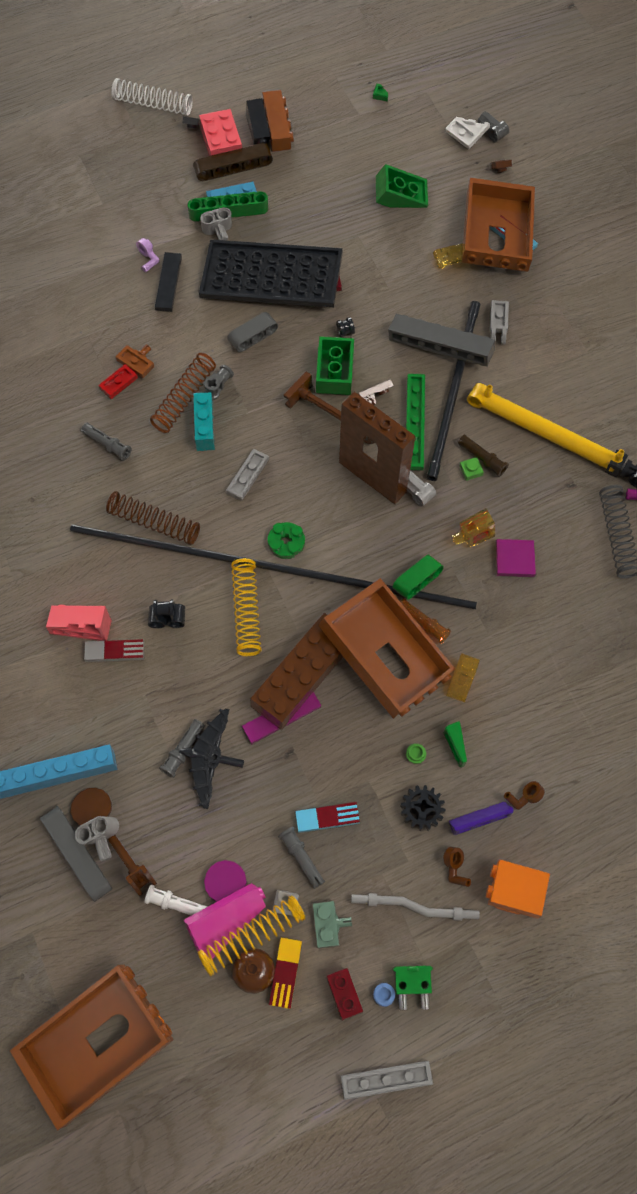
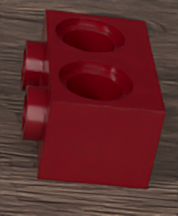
(344, 994)

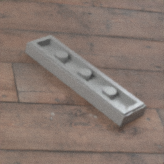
(386, 1080)

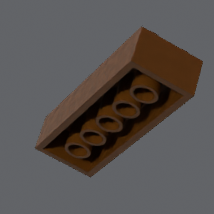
(296, 677)

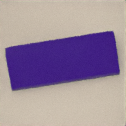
(480, 818)

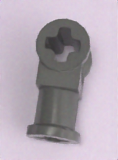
(216, 382)

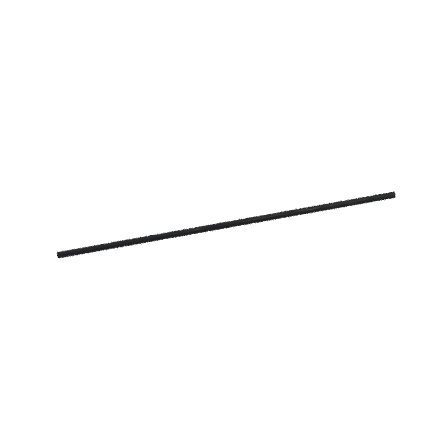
(261, 564)

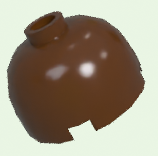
(253, 971)

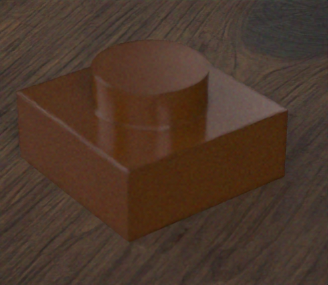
(501, 165)

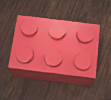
(219, 132)

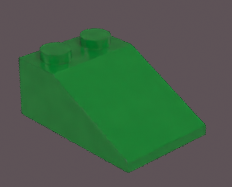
(400, 189)

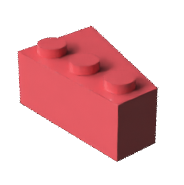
(79, 622)

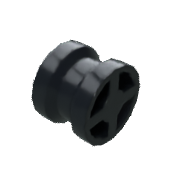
(345, 327)

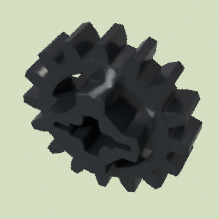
(414, 807)

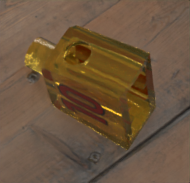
(475, 529)

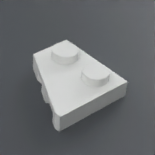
(466, 131)

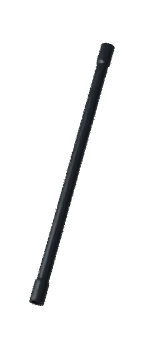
(434, 467)

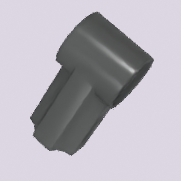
(497, 129)

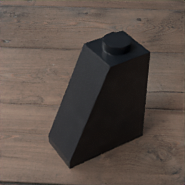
(257, 121)

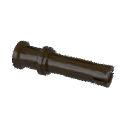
(490, 459)

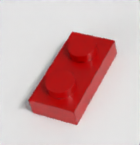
(118, 381)

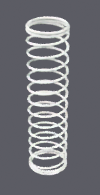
(145, 99)

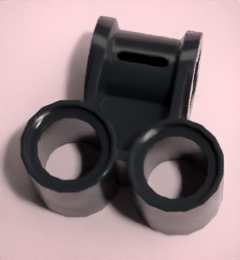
(166, 613)

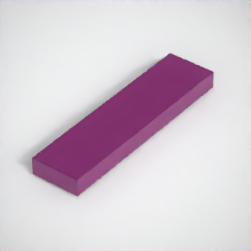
(261, 727)

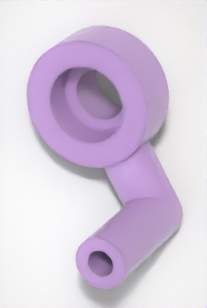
(145, 248)

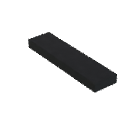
(168, 282)

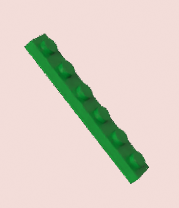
(416, 417)

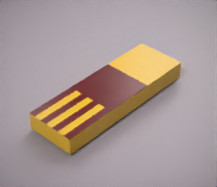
(285, 973)

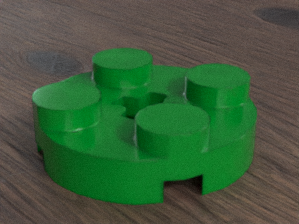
(293, 547)

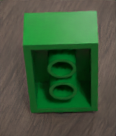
(335, 365)

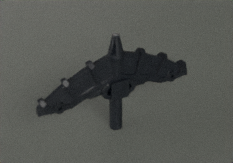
(207, 755)

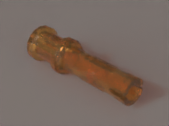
(431, 627)

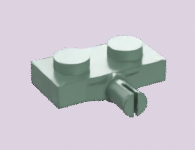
(328, 924)

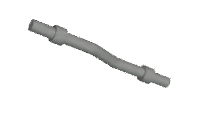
(456, 913)

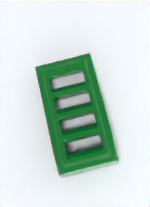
(454, 737)

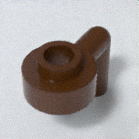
(532, 793)
(453, 860)

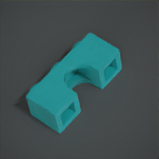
(204, 421)

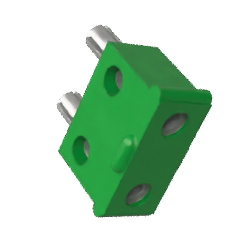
(413, 977)

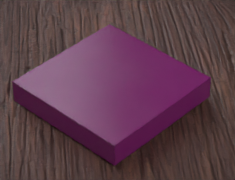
(515, 558)

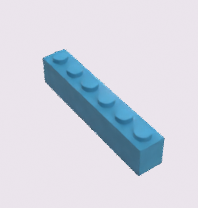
(57, 771)

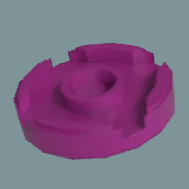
(224, 879)

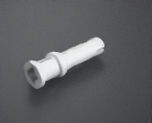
(168, 900)

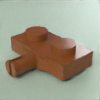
(136, 360)

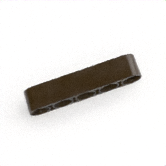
(232, 162)

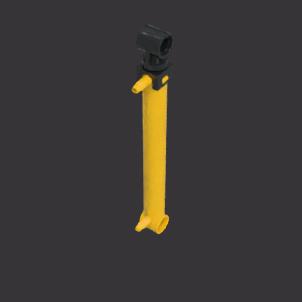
(613, 461)

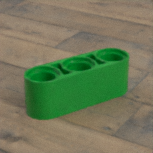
(418, 577)

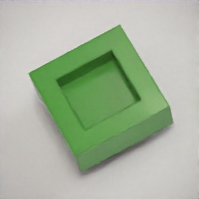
(471, 468)

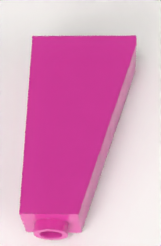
(224, 917)

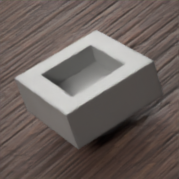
(283, 896)

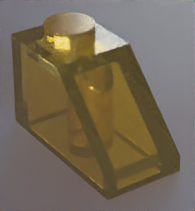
(463, 677)

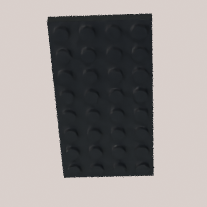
(271, 273)

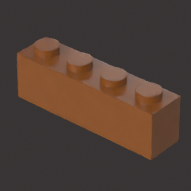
(277, 120)

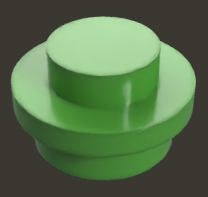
(416, 753)

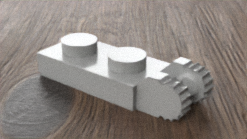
(499, 319)

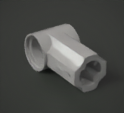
(420, 491)

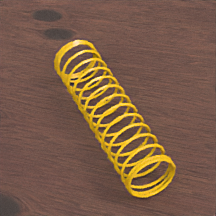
(246, 570)
(293, 906)

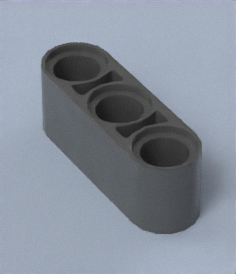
(252, 332)

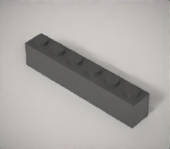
(442, 340)

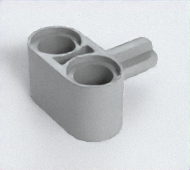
(217, 222)
(95, 833)

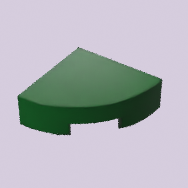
(380, 93)

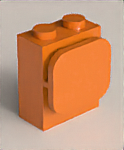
(517, 889)

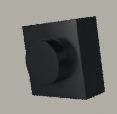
(191, 122)

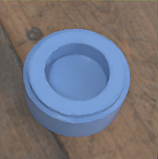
(384, 994)

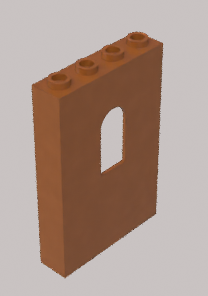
(484, 205)
(367, 625)
(64, 1065)

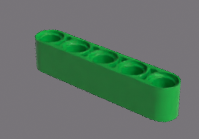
(239, 204)

